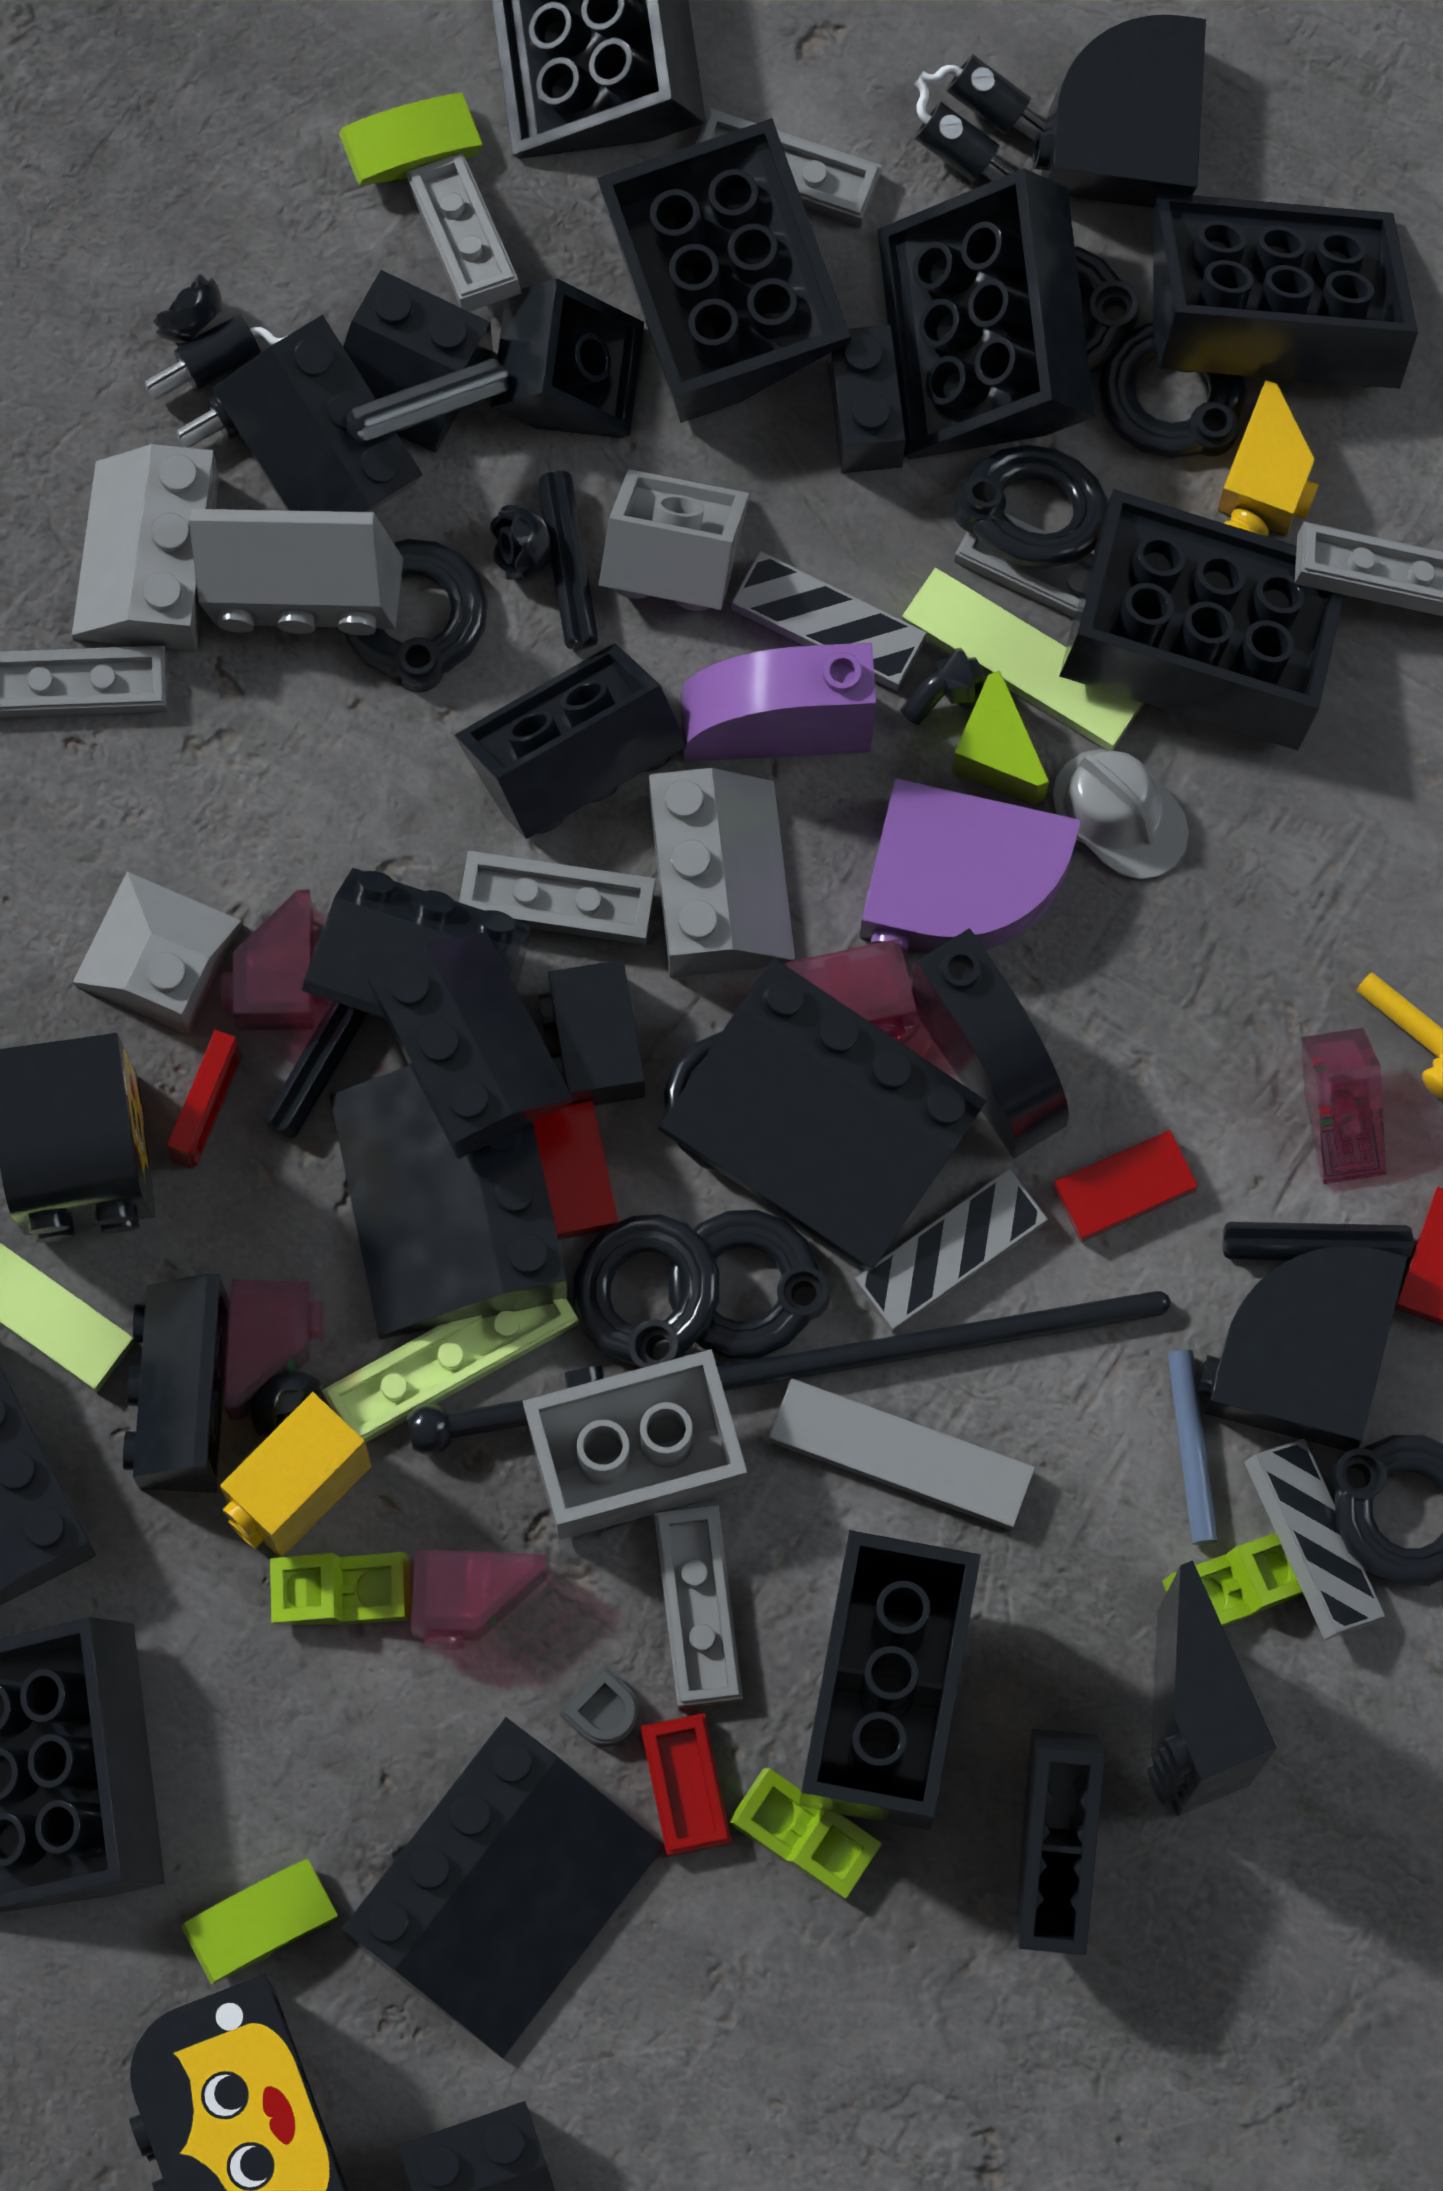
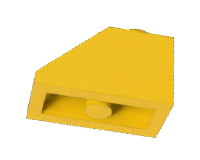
(1271, 466)

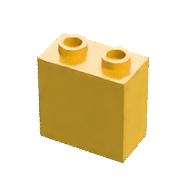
(294, 1477)

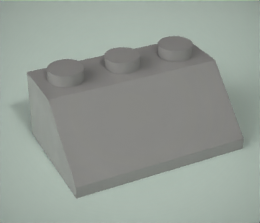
(138, 548)
(295, 570)
(719, 871)
(635, 1444)

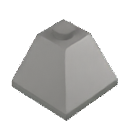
(157, 953)

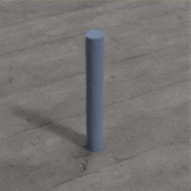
(1192, 1447)

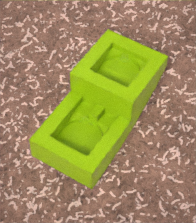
(408, 137)
(1247, 1579)
(340, 1589)
(809, 1839)
(259, 1921)

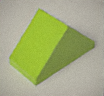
(998, 748)

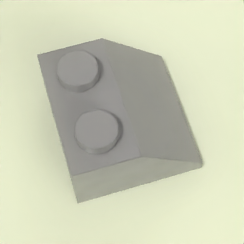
(672, 540)

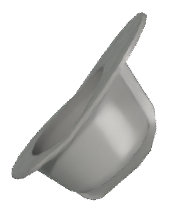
(1122, 813)

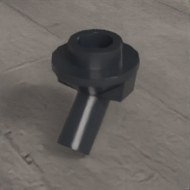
(955, 677)

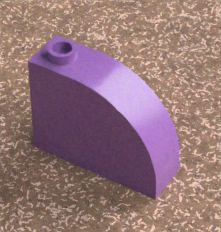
(781, 704)
(963, 865)

